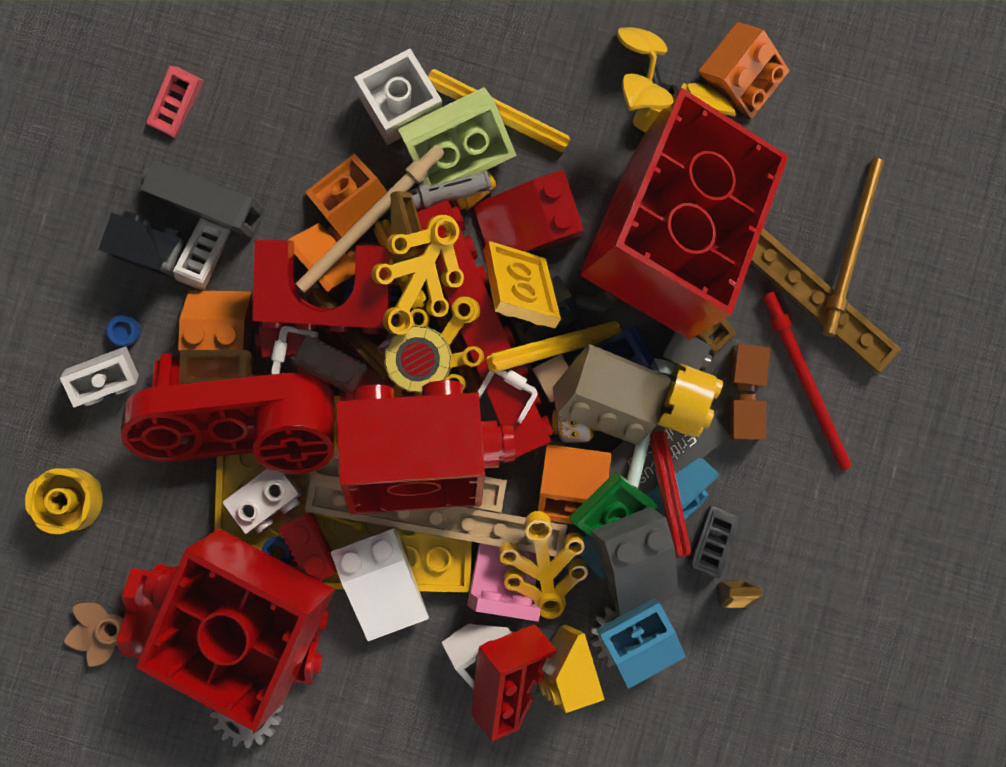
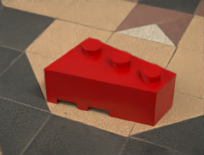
(505, 680)

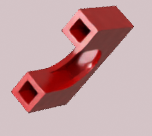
(279, 301)

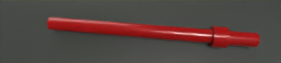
(781, 324)

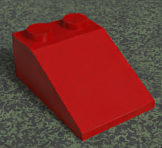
(531, 214)

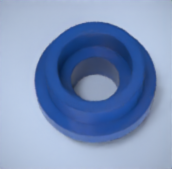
(271, 543)

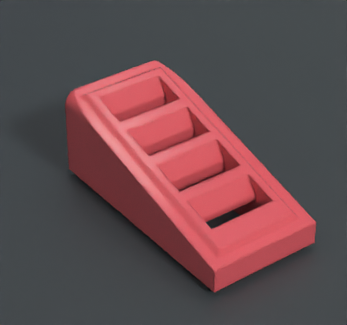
(169, 85)

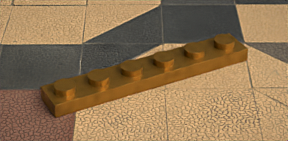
(813, 294)

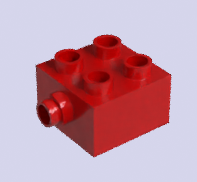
(417, 448)
(231, 626)

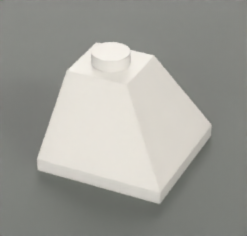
(464, 645)

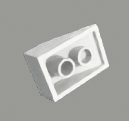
(380, 584)

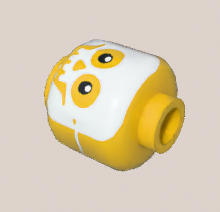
(571, 431)

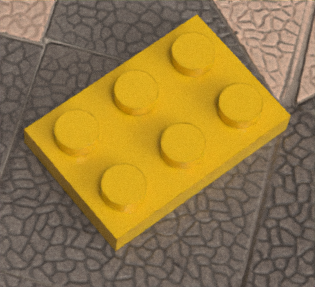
(521, 285)

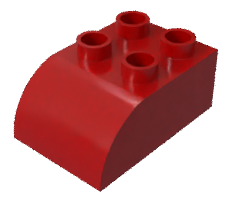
(686, 217)

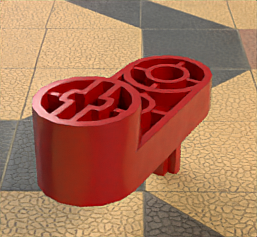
(274, 416)

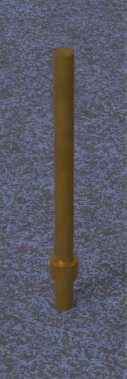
(837, 302)

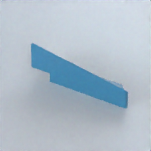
(691, 486)

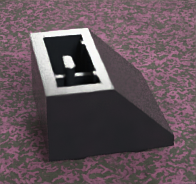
(570, 320)

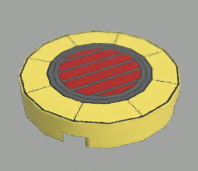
(417, 358)

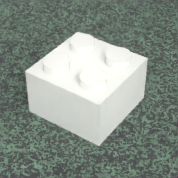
(396, 94)

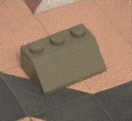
(611, 394)

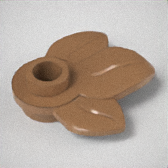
(93, 633)

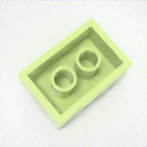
(468, 134)

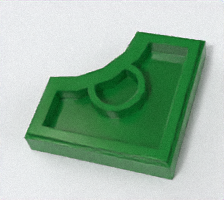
(609, 503)

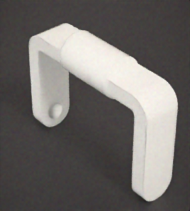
(280, 346)
(516, 381)

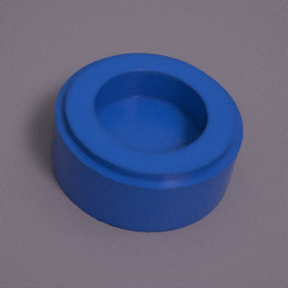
(123, 331)

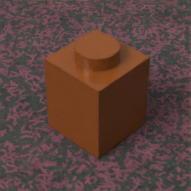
(749, 367)
(747, 418)

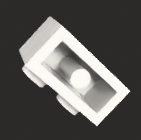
(99, 377)
(262, 499)

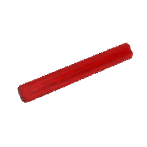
(669, 493)

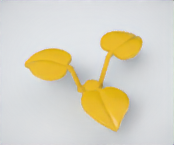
(649, 97)

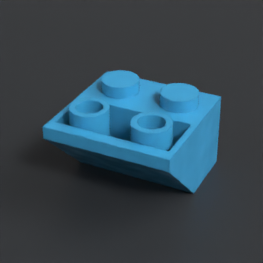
(641, 642)

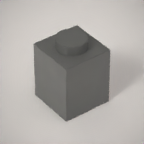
(687, 352)

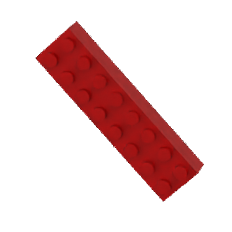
(488, 336)

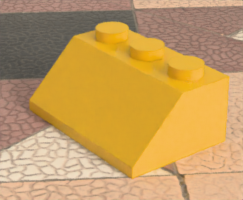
(570, 674)

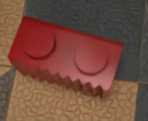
(309, 546)

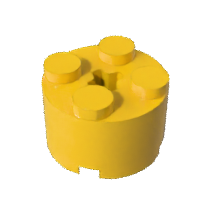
(689, 401)
(45, 502)

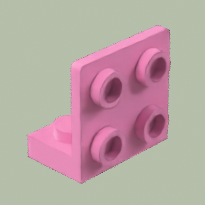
(488, 588)

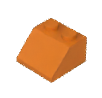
(347, 194)
(313, 245)
(216, 321)

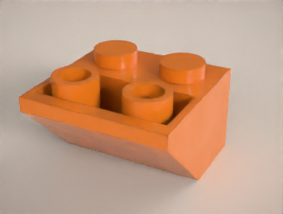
(745, 68)
(570, 479)

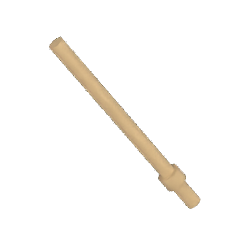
(415, 173)

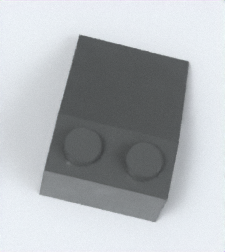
(638, 559)

